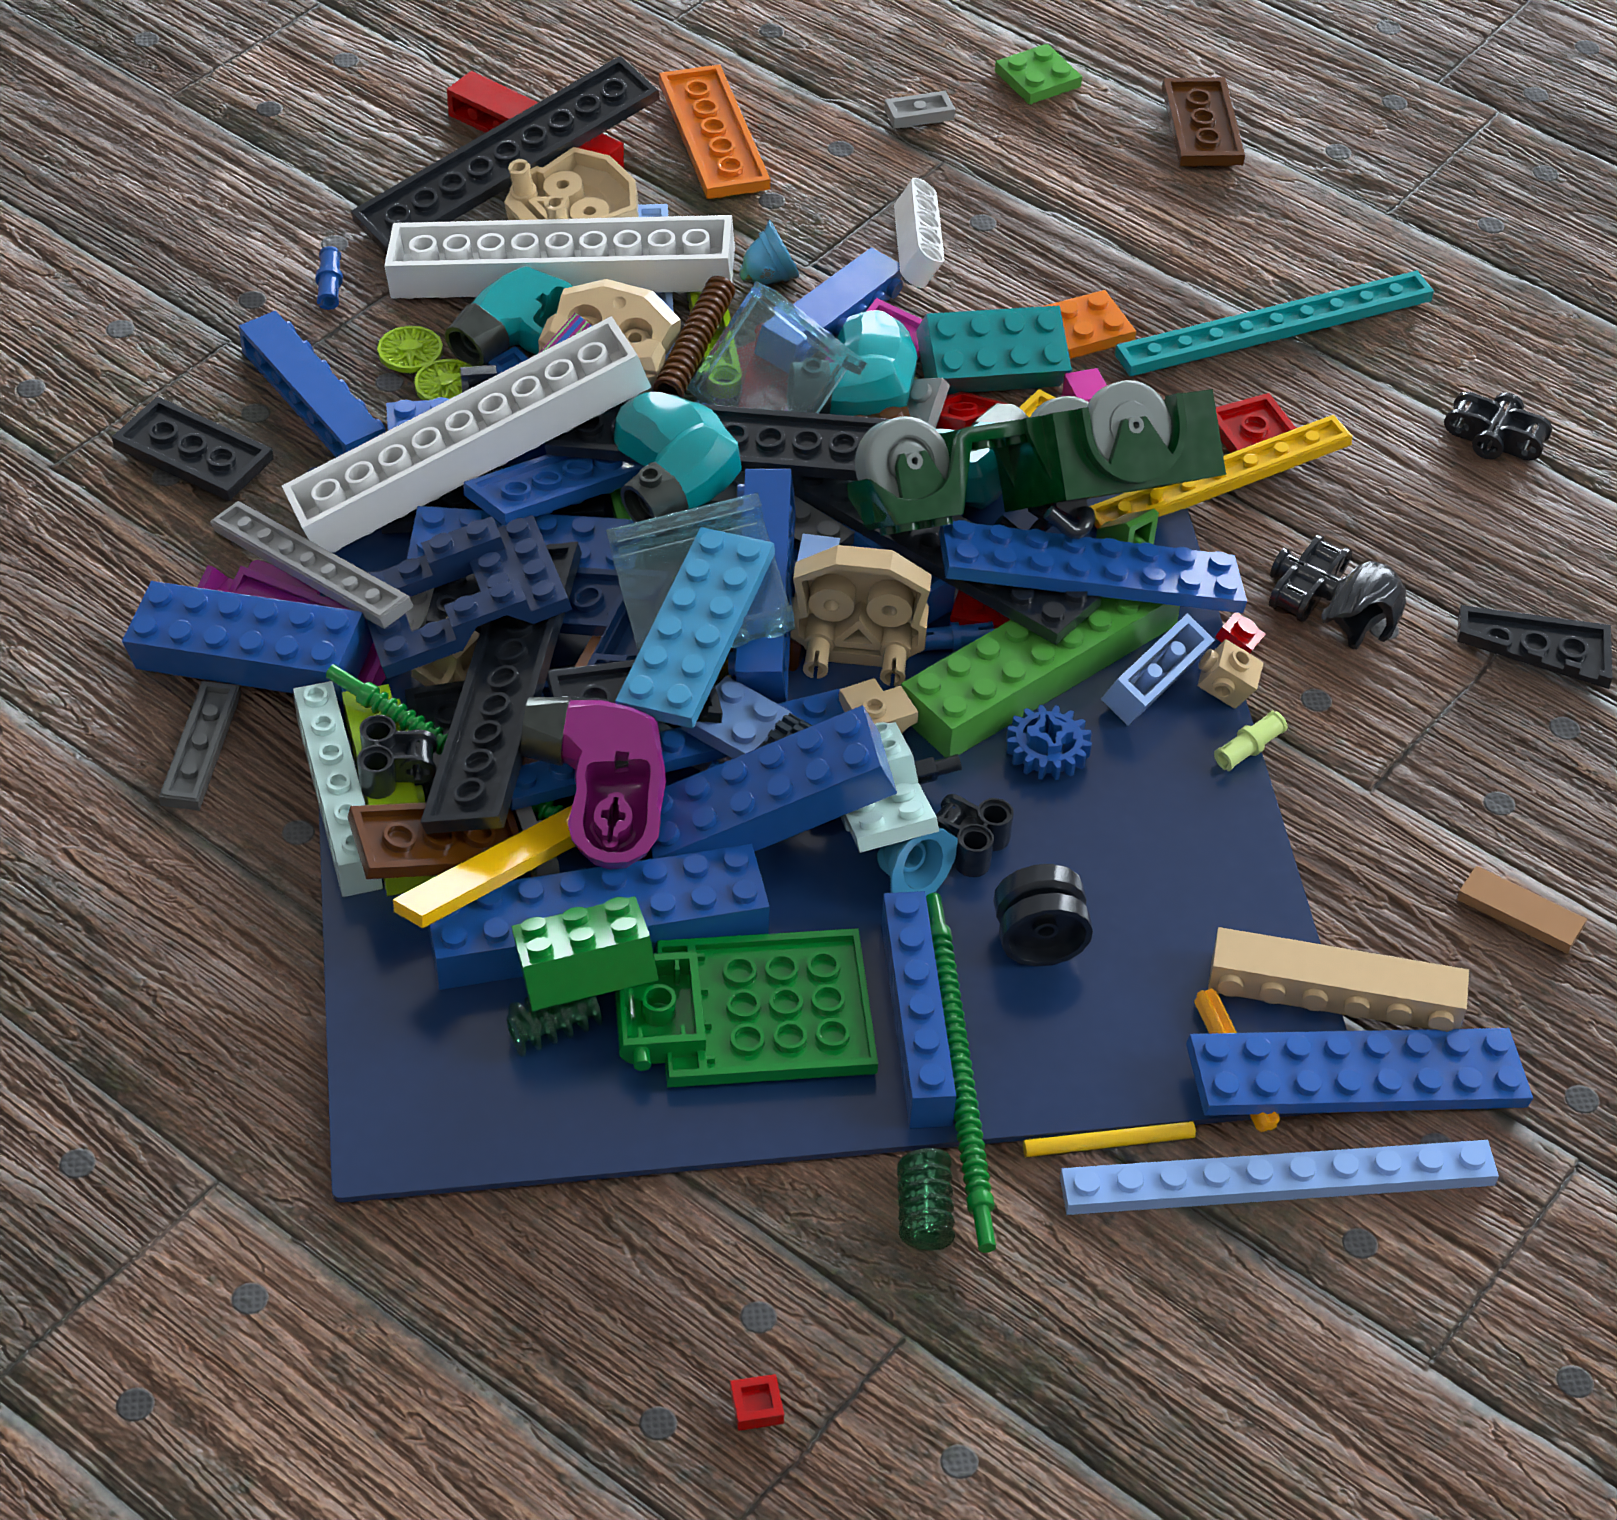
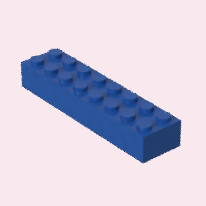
(678, 896)

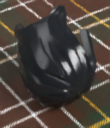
(1366, 598)

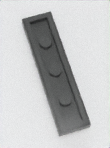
(200, 746)

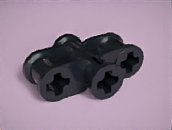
(1508, 430)
(1308, 577)

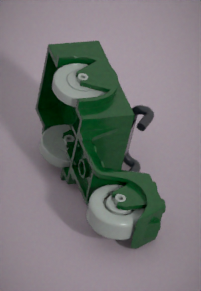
(1044, 462)

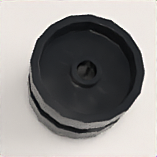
(1042, 915)

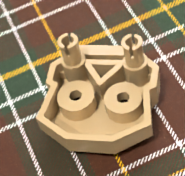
(571, 187)
(635, 310)
(860, 609)

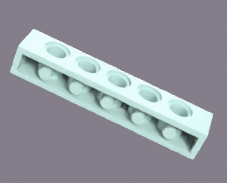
(333, 780)

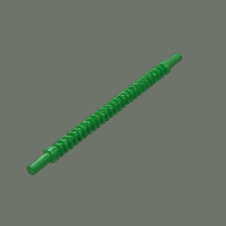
(369, 696)
(979, 1199)

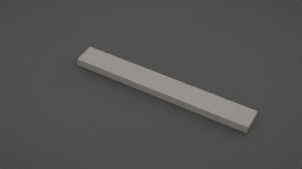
(312, 564)

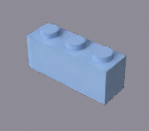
(1157, 669)

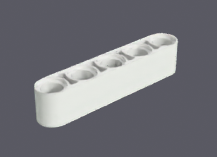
(918, 233)

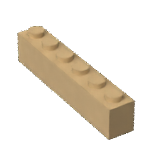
(1338, 980)

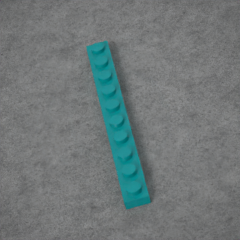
(1273, 323)

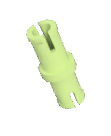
(1250, 740)

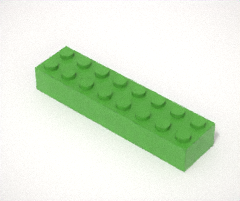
(1015, 669)

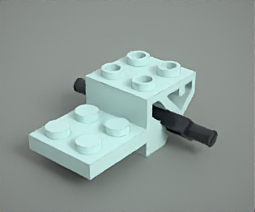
(908, 811)

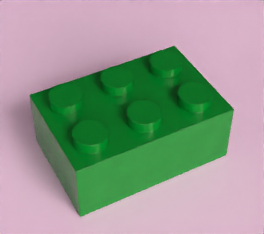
(584, 952)

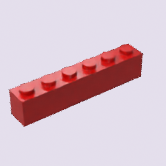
(488, 104)

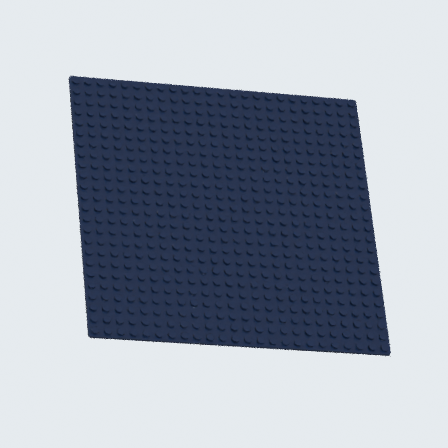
(1152, 825)

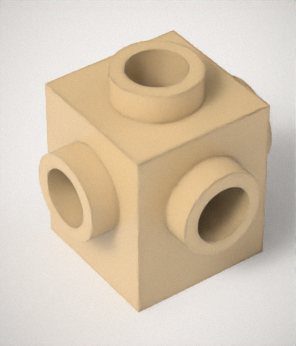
(1229, 673)

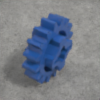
(1048, 742)

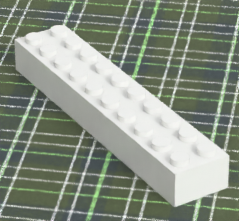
(637, 251)
(467, 436)

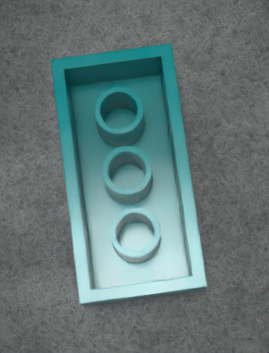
(995, 348)

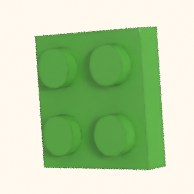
(1038, 73)

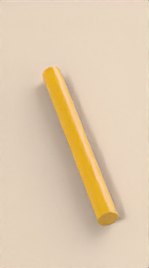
(1109, 1139)

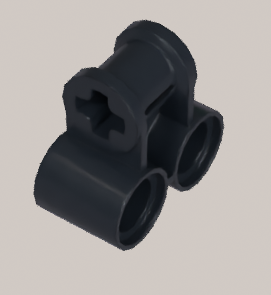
(392, 756)
(977, 830)

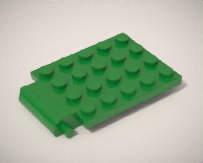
(751, 1009)

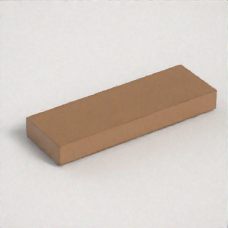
(1522, 909)

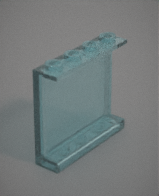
(773, 359)
(653, 550)

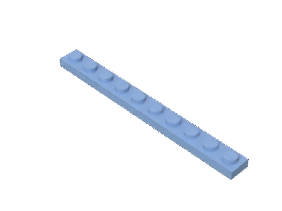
(1277, 1177)

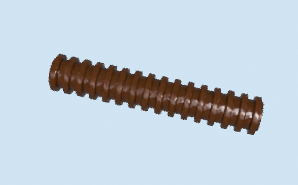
(695, 337)

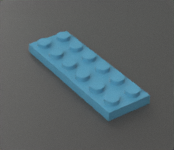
(696, 626)

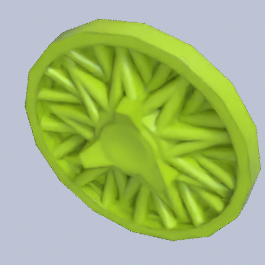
(409, 348)
(439, 379)

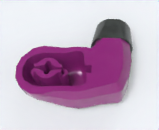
(615, 773)

